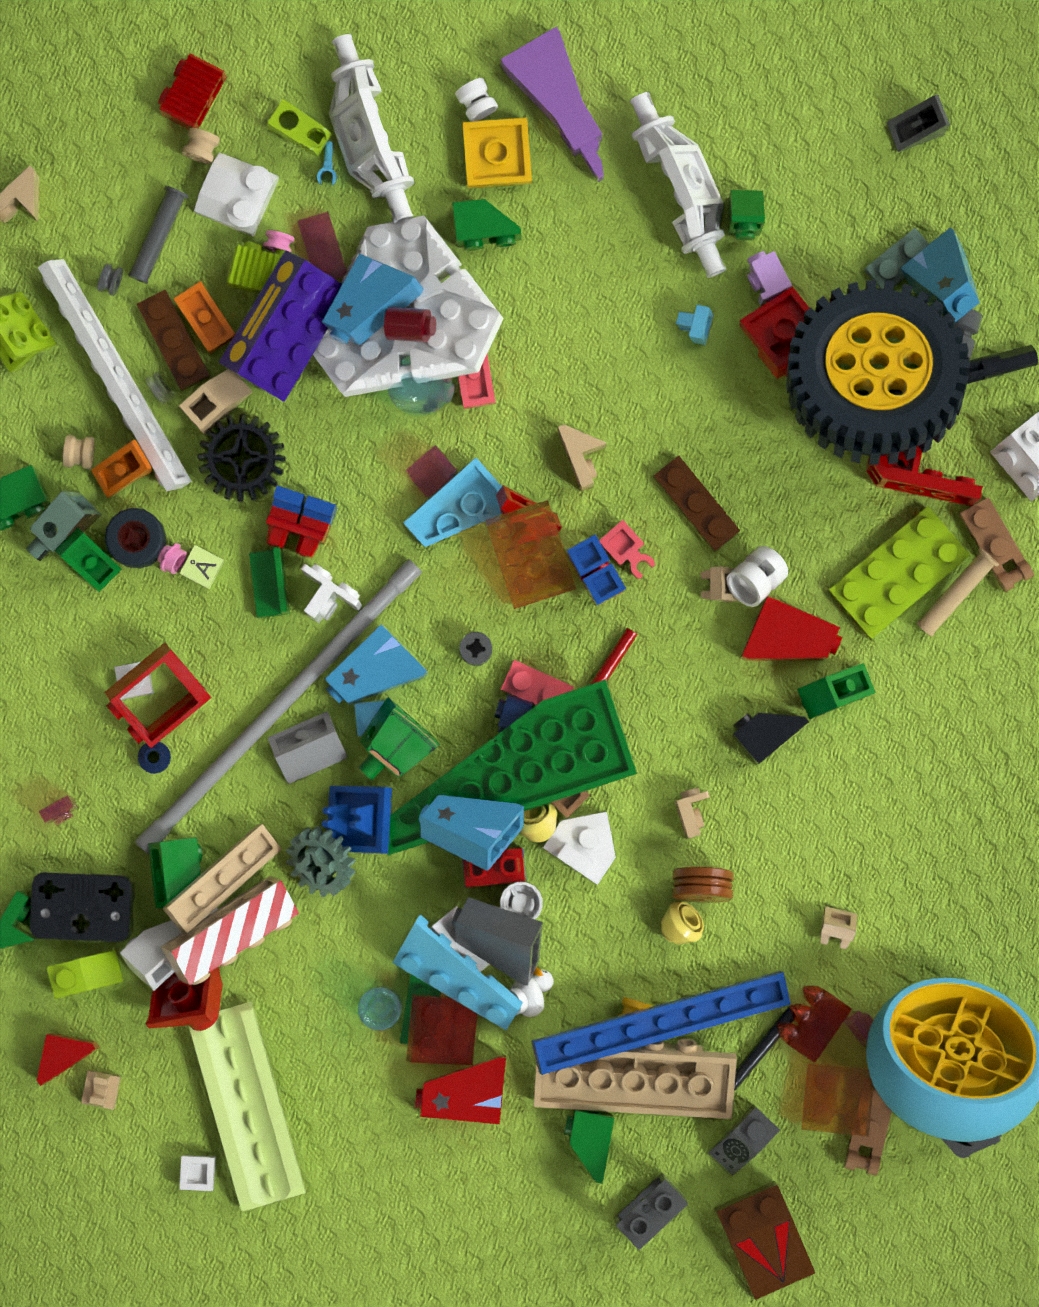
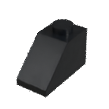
(765, 733)

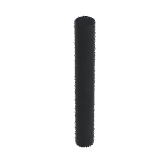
(761, 1049)

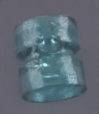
(380, 1008)

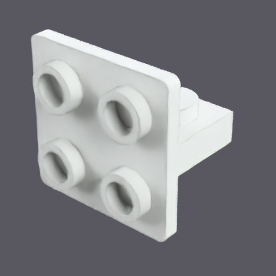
(323, 602)

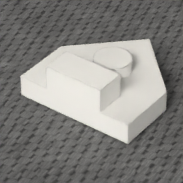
(584, 845)

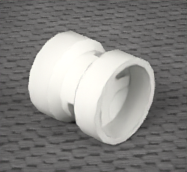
(476, 100)

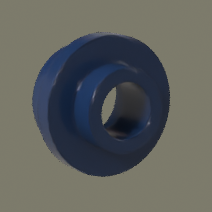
(161, 765)

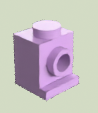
(767, 276)

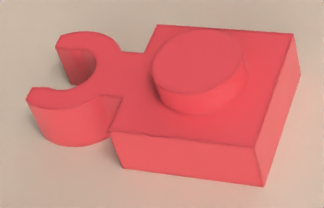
(623, 546)

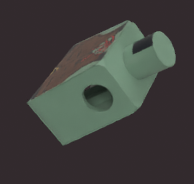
(67, 513)

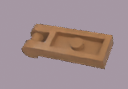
(994, 538)
(877, 1134)

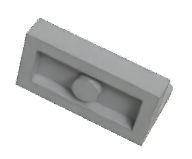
(307, 747)

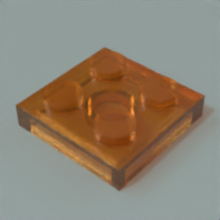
(837, 1100)

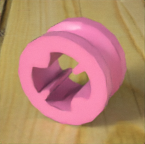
(277, 240)

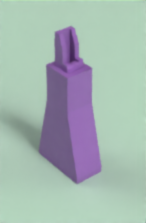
(548, 80)

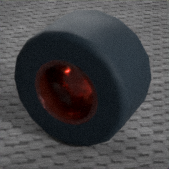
(130, 528)

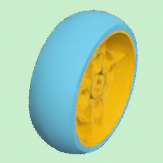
(955, 1059)

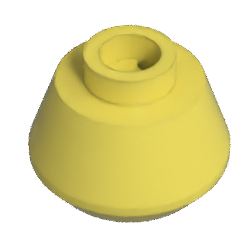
(539, 823)
(682, 923)

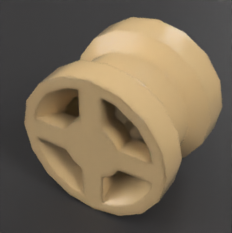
(200, 145)
(78, 452)

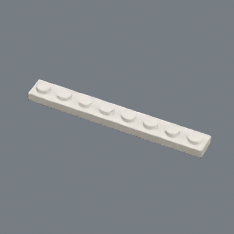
(114, 374)

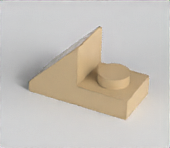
(22, 191)
(577, 446)

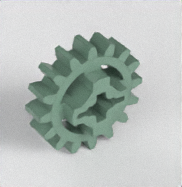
(320, 861)

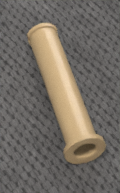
(957, 592)

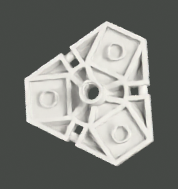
(462, 313)

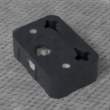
(82, 895)

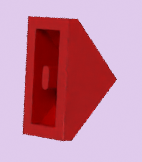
(60, 1054)

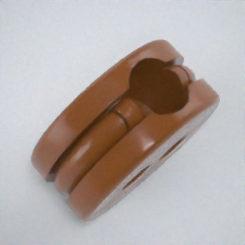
(703, 884)

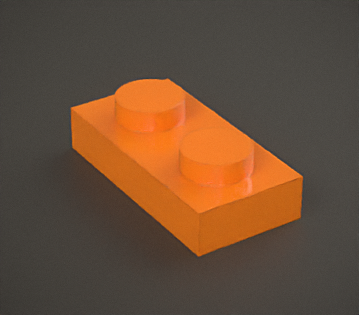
(205, 317)

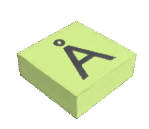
(202, 567)

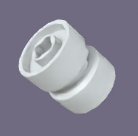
(757, 576)
(522, 899)

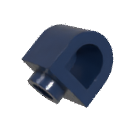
(510, 711)

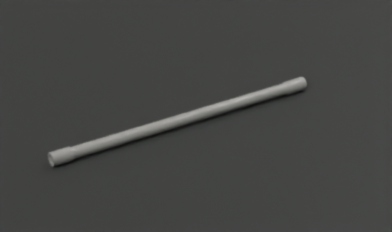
(396, 585)

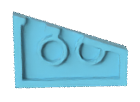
(456, 506)

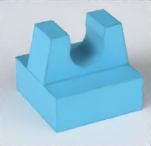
(697, 324)

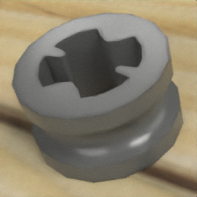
(110, 279)

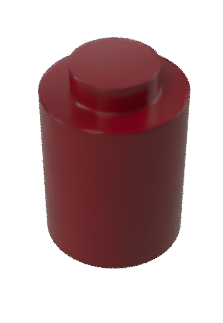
(409, 324)

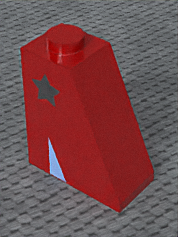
(465, 1094)

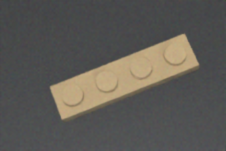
(222, 878)

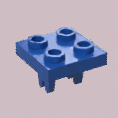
(360, 817)

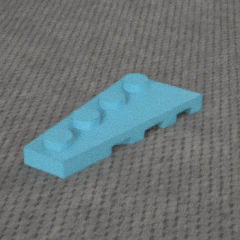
(440, 966)

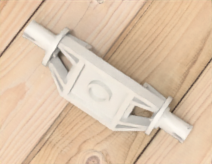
(361, 131)
(691, 179)

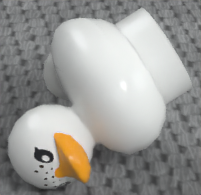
(532, 994)

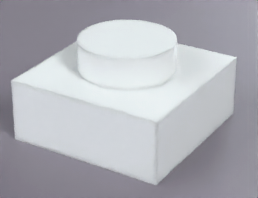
(142, 688)
(197, 1173)

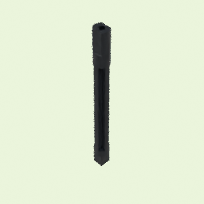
(990, 366)

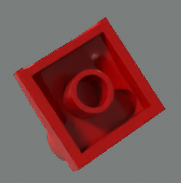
(184, 1004)

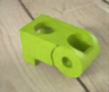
(298, 128)

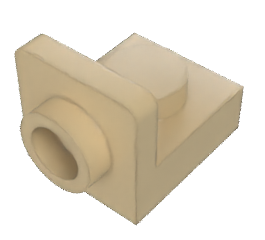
(689, 817)

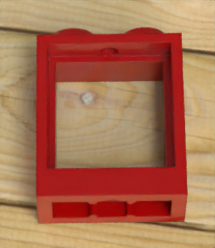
(175, 715)

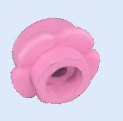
(172, 558)

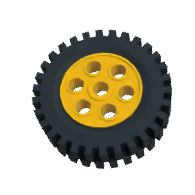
(879, 421)

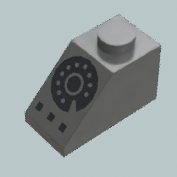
(744, 1140)

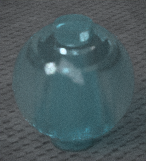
(420, 395)

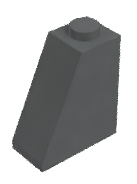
(500, 938)

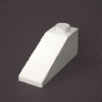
(147, 958)

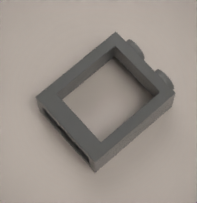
(643, 1222)

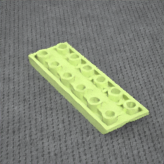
(247, 1108)

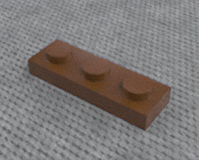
(173, 340)
(696, 503)

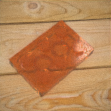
(530, 554)

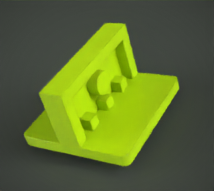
(21, 332)

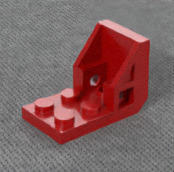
(925, 484)

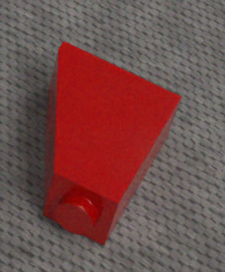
(790, 635)

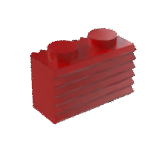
(192, 92)

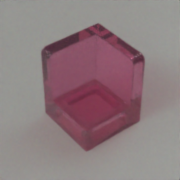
(431, 471)

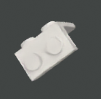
(1020, 456)

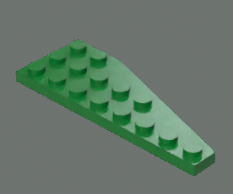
(542, 757)

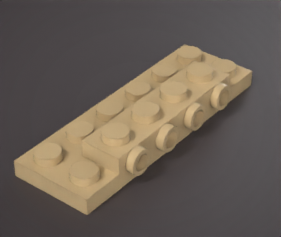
(646, 1080)

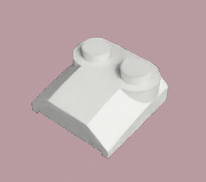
(236, 194)

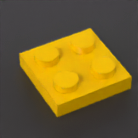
(497, 153)

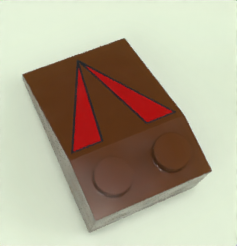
(765, 1240)

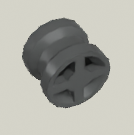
(476, 653)

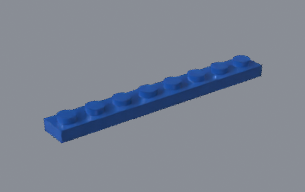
(660, 1022)

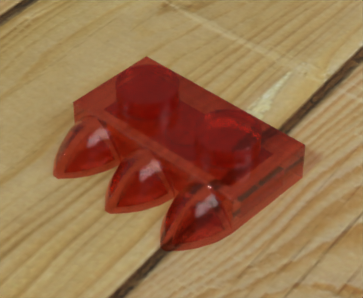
(815, 1023)

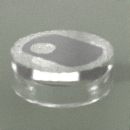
(159, 387)

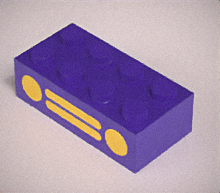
(282, 326)

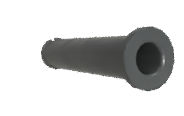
(157, 234)

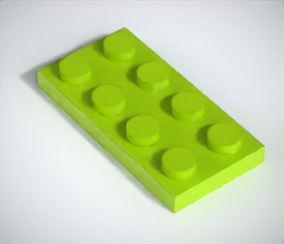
(899, 572)

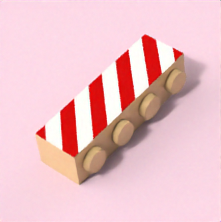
(230, 930)

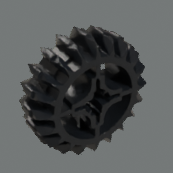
(257, 459)

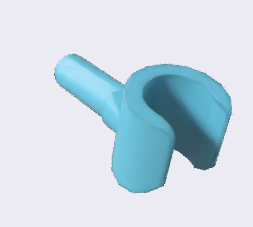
(327, 164)

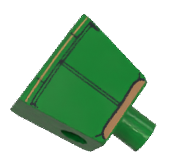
(394, 741)

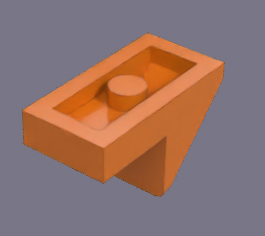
(122, 469)

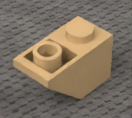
(215, 400)

